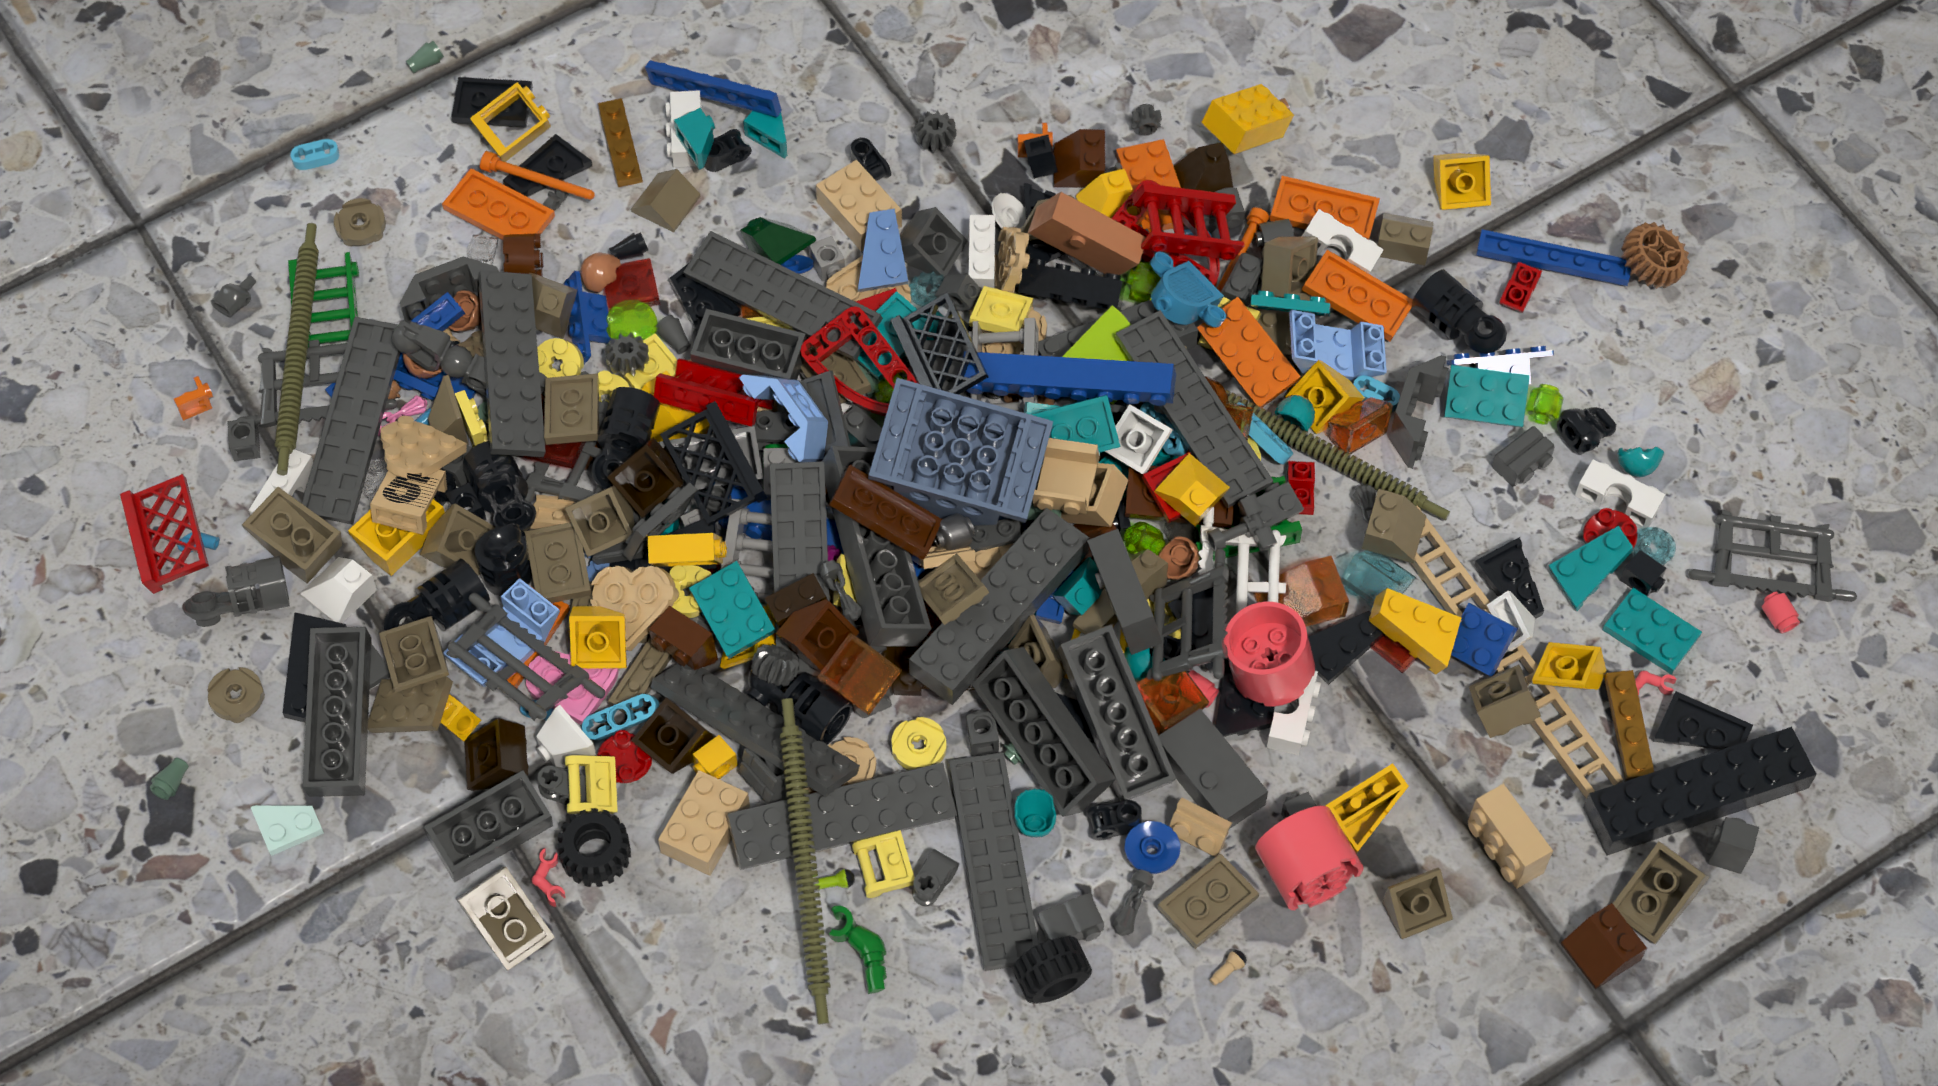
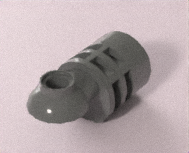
(241, 594)

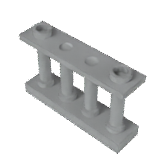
(1028, 336)
(737, 542)

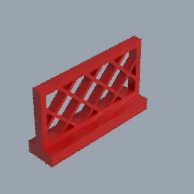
(141, 534)

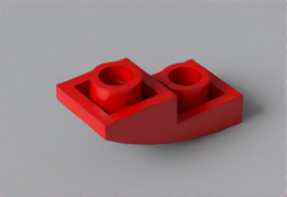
(1520, 287)
(1302, 480)

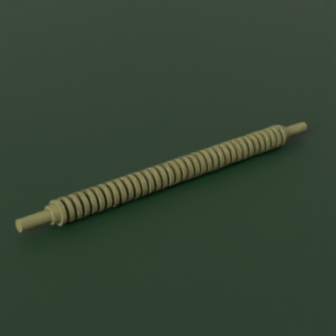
(296, 349)
(1330, 454)
(797, 790)

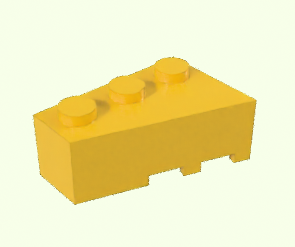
(1417, 626)
(1367, 804)

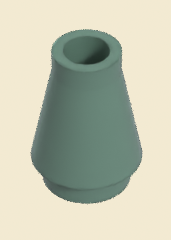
(425, 57)
(168, 780)

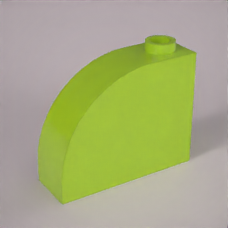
(1100, 339)

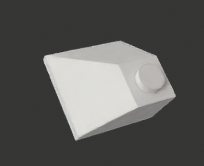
(1139, 438)
(340, 589)
(562, 738)

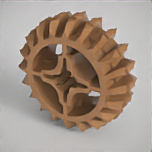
(1659, 250)

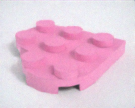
(579, 701)

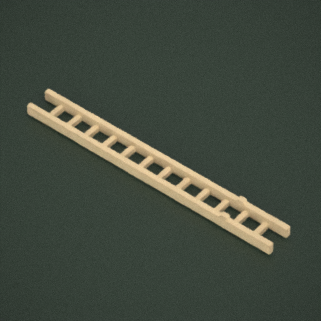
(1521, 654)

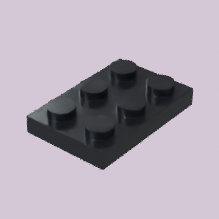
(476, 93)

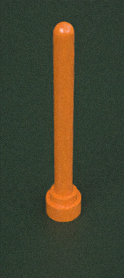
(491, 162)
(1255, 217)

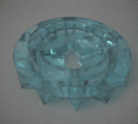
(919, 285)
(1663, 541)

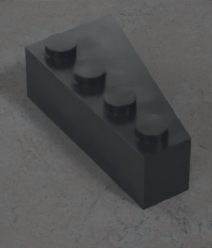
(1072, 286)

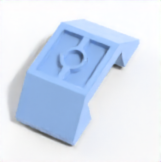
(1346, 351)
(810, 439)
(528, 609)

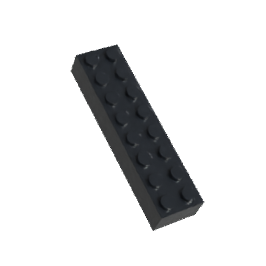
(1699, 790)

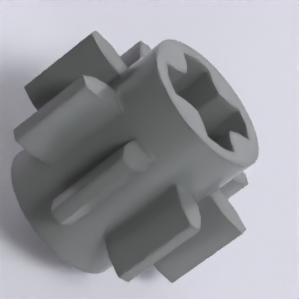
(1146, 119)

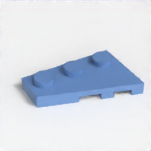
(883, 254)

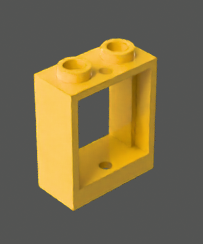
(498, 105)
(686, 549)

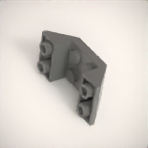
(435, 282)
(1422, 385)

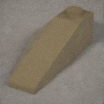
(1151, 574)

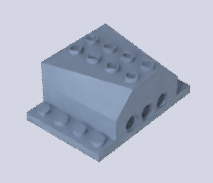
(960, 454)

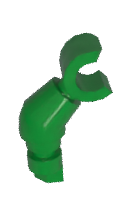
(867, 944)

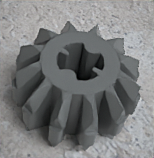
(935, 131)
(627, 354)
(775, 665)

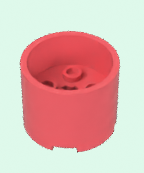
(1269, 653)
(1308, 857)

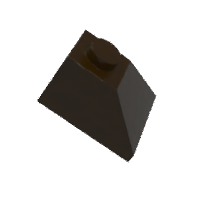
(1205, 169)

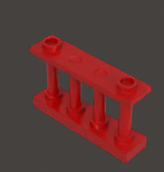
(1194, 202)
(700, 385)

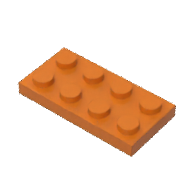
(1152, 163)
(1301, 200)
(496, 207)
(1358, 294)
(1250, 354)

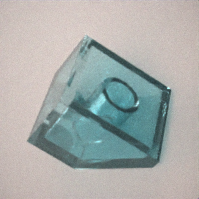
(1372, 573)

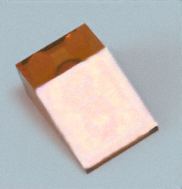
(1313, 591)

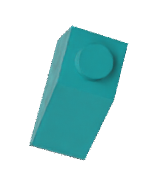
(767, 131)
(695, 135)
(1079, 589)

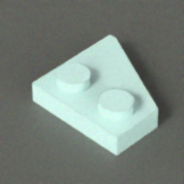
(286, 825)

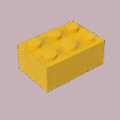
(1247, 118)

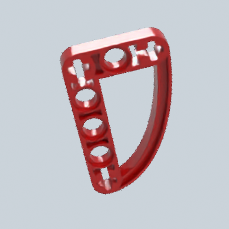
(1133, 222)
(848, 331)

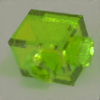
(1143, 282)

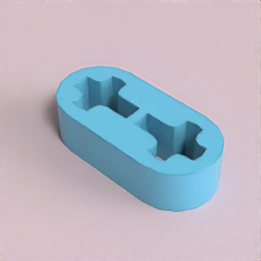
(315, 154)
(1377, 390)

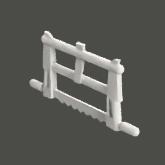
(1271, 587)

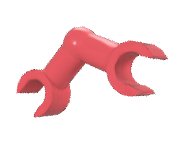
(1655, 680)
(539, 878)

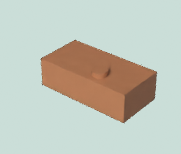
(1087, 234)

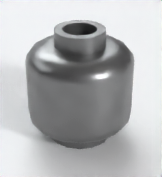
(955, 532)

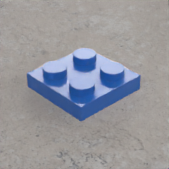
(1482, 639)

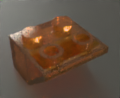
(859, 673)

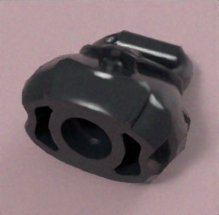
(1583, 429)

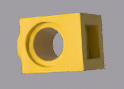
(459, 718)
(715, 758)

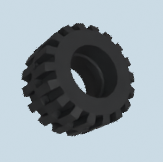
(589, 827)
(1052, 969)

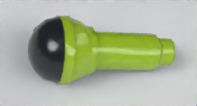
(843, 879)

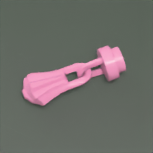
(414, 406)

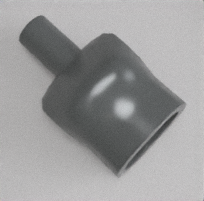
(233, 297)

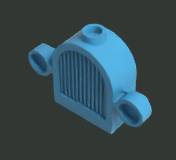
(1185, 293)

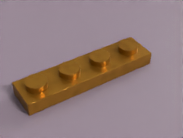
(620, 142)
(1628, 724)

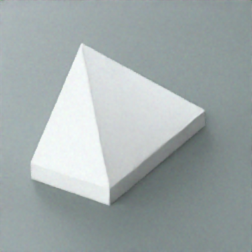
(1513, 612)

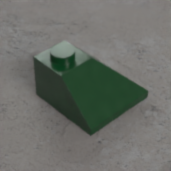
(775, 239)

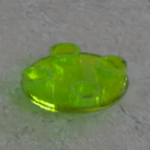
(631, 317)

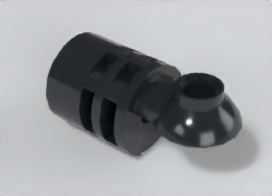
(1457, 310)
(625, 429)
(499, 487)
(503, 558)
(442, 597)
(816, 706)

